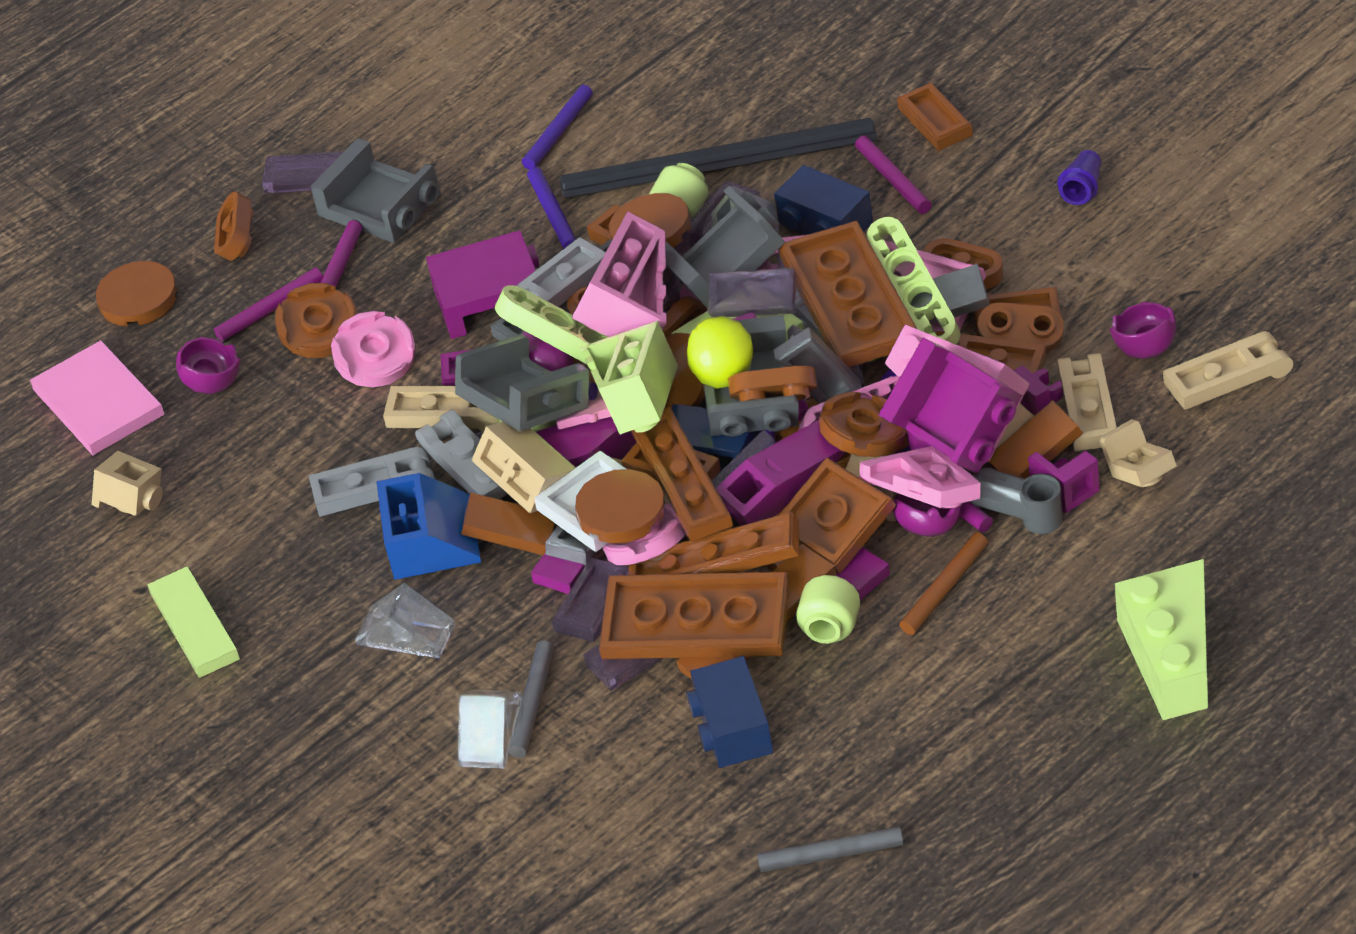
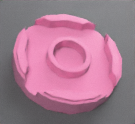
(373, 349)
(661, 539)

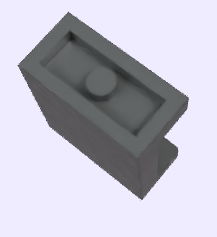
(374, 193)
(734, 244)
(515, 388)
(777, 413)

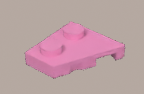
(924, 476)

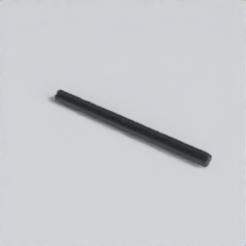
(718, 157)

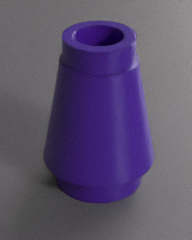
(1080, 178)

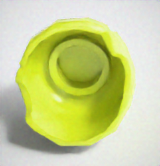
(719, 350)

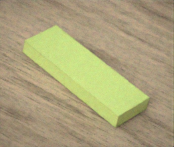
(193, 622)

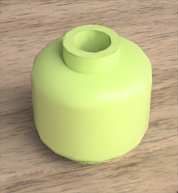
(685, 183)
(828, 609)

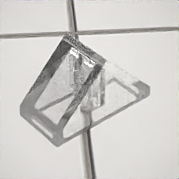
(406, 624)
(486, 727)

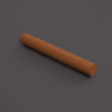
(943, 583)

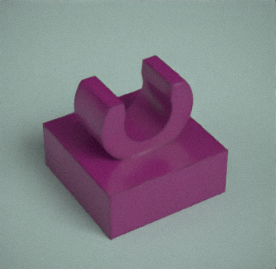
(1038, 393)

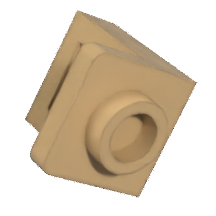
(1133, 458)

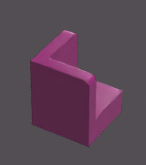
(1076, 477)

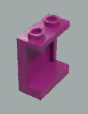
(475, 275)
(951, 405)

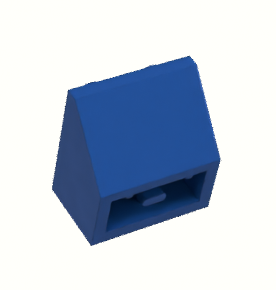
(424, 525)

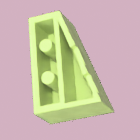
(633, 375)
(1167, 635)

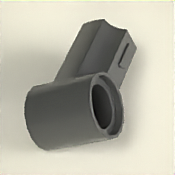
(1032, 499)

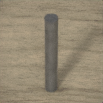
(531, 699)
(830, 849)

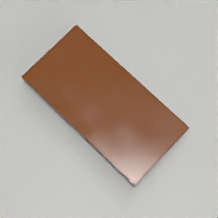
(847, 292)
(695, 615)

